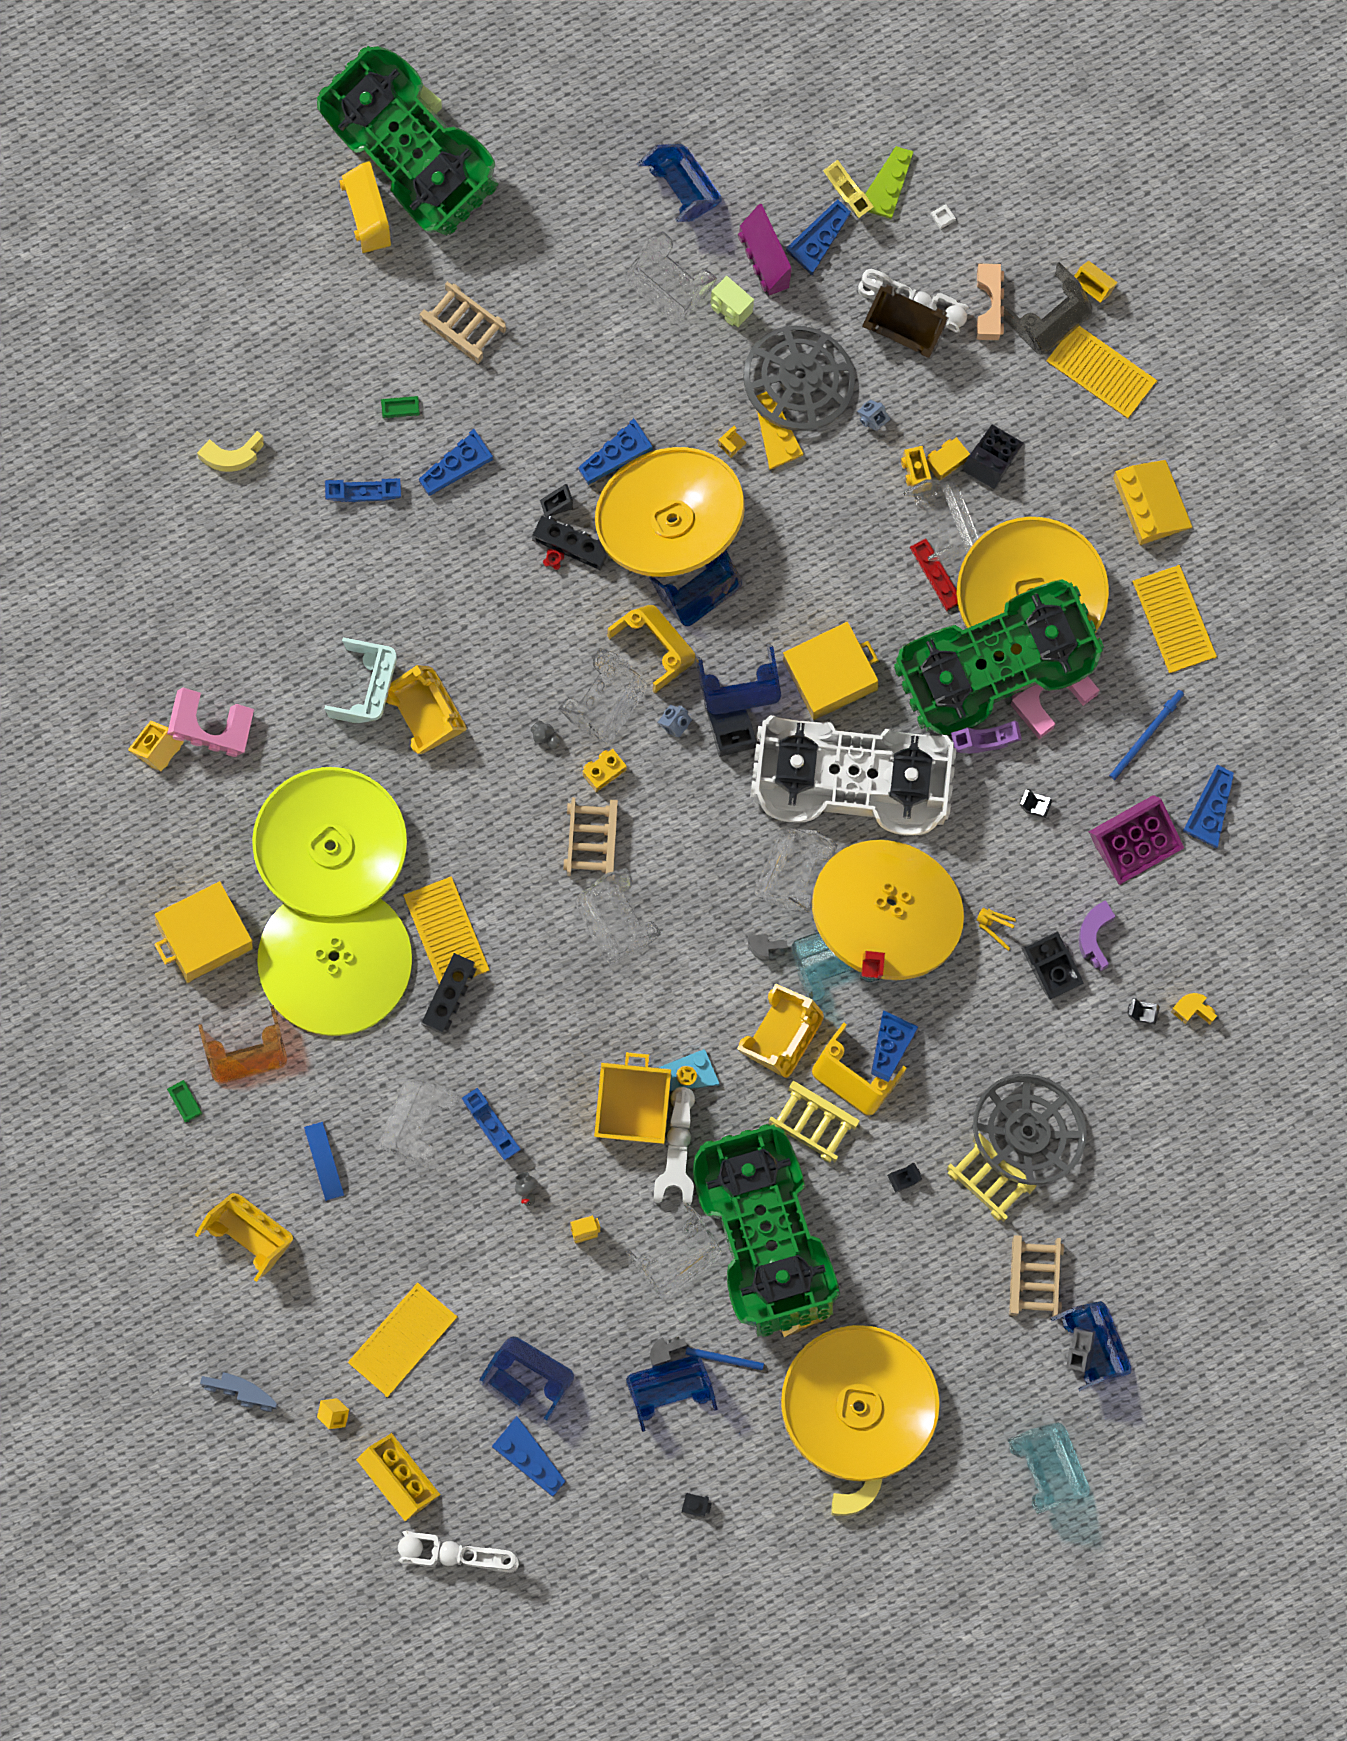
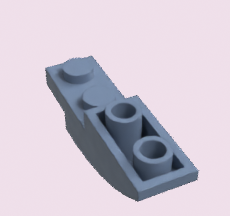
(247, 1392)

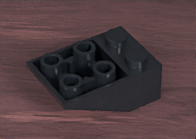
(992, 456)
(732, 732)

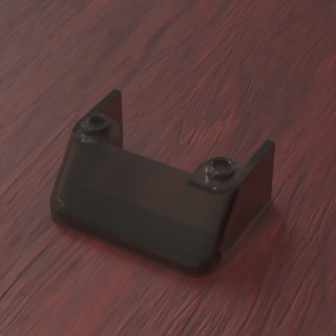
(1049, 331)

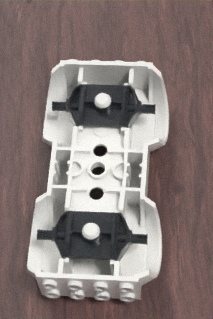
(904, 798)

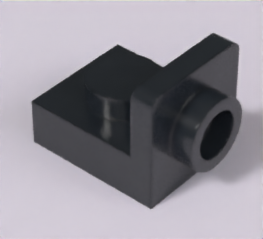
(696, 1505)

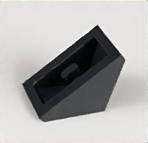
(557, 501)

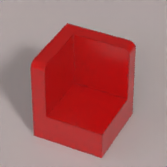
(873, 964)

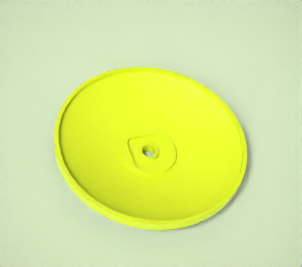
(323, 808)
(338, 994)

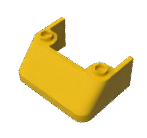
(366, 207)
(679, 654)
(846, 1083)
(250, 1229)

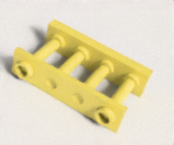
(830, 1112)
(997, 1212)

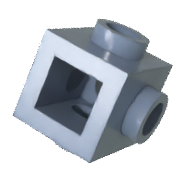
(873, 415)
(675, 720)

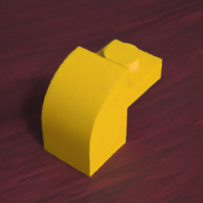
(1192, 1004)

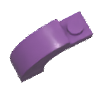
(985, 740)
(1095, 919)

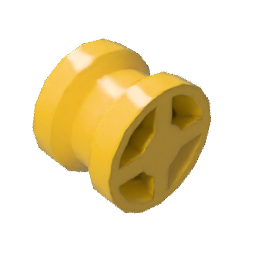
(688, 1077)

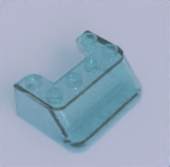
(816, 963)
(1052, 1466)

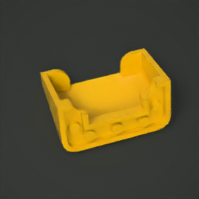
(425, 708)
(783, 1031)

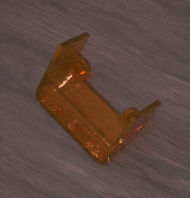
(249, 1060)

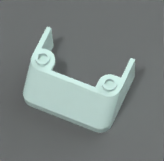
(382, 662)

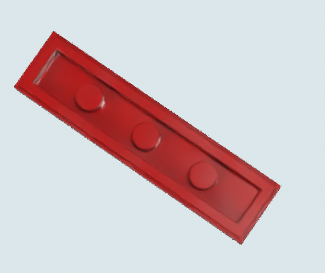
(935, 574)

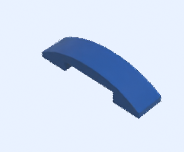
(362, 491)
(490, 1124)
(324, 1161)

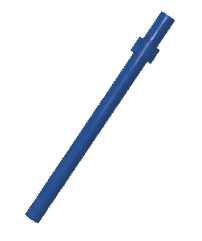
(1168, 708)

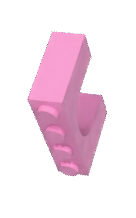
(1030, 710)
(185, 725)

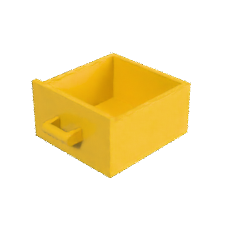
(831, 670)
(202, 932)
(632, 1101)

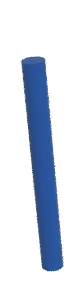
(724, 1358)

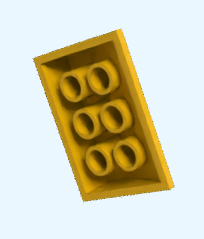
(1151, 500)

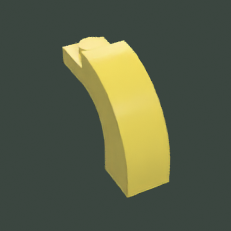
(847, 189)
(231, 460)
(853, 1503)

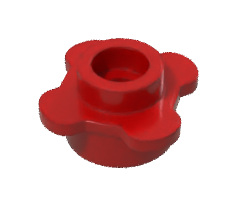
(553, 554)

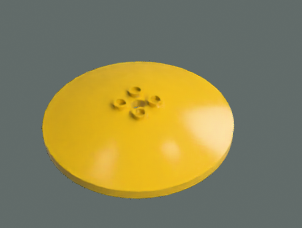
(663, 486)
(1022, 557)
(855, 914)
(865, 1368)

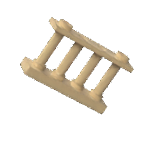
(460, 340)
(609, 830)
(1018, 1285)

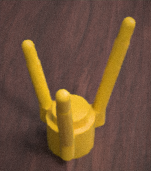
(987, 917)

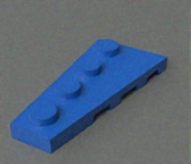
(815, 240)
(622, 449)
(461, 461)
(1210, 809)
(891, 1044)
(524, 1453)

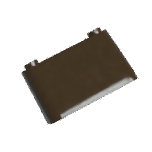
(906, 321)

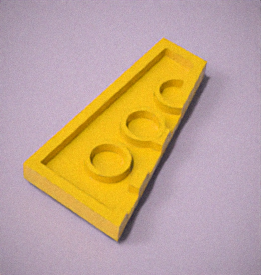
(778, 442)

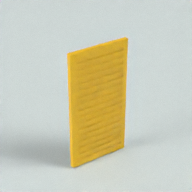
(1101, 371)
(1174, 619)
(444, 927)
(402, 1339)

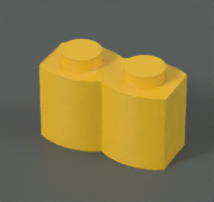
(585, 1229)

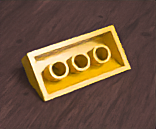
(398, 1476)

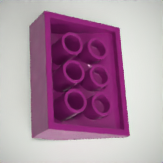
(765, 251)
(1136, 839)

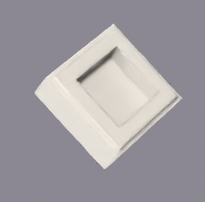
(943, 216)

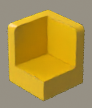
(731, 442)
(333, 1413)

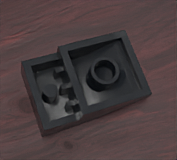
(1052, 965)

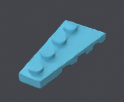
(701, 1064)

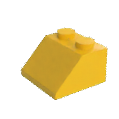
(155, 746)

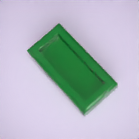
(400, 407)
(184, 1101)

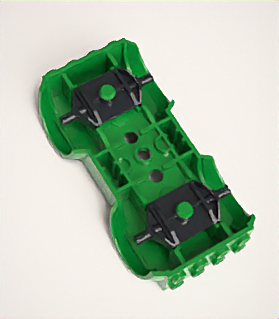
(454, 166)
(1055, 654)
(763, 1285)

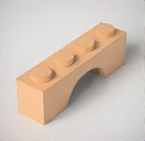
(989, 279)

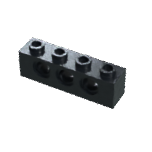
(548, 524)
(456, 964)

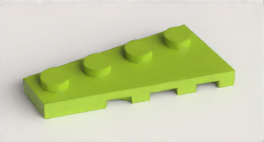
(889, 182)

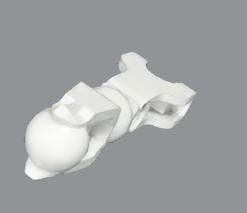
(955, 310)
(678, 1140)
(451, 1553)

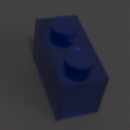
(509, 1388)

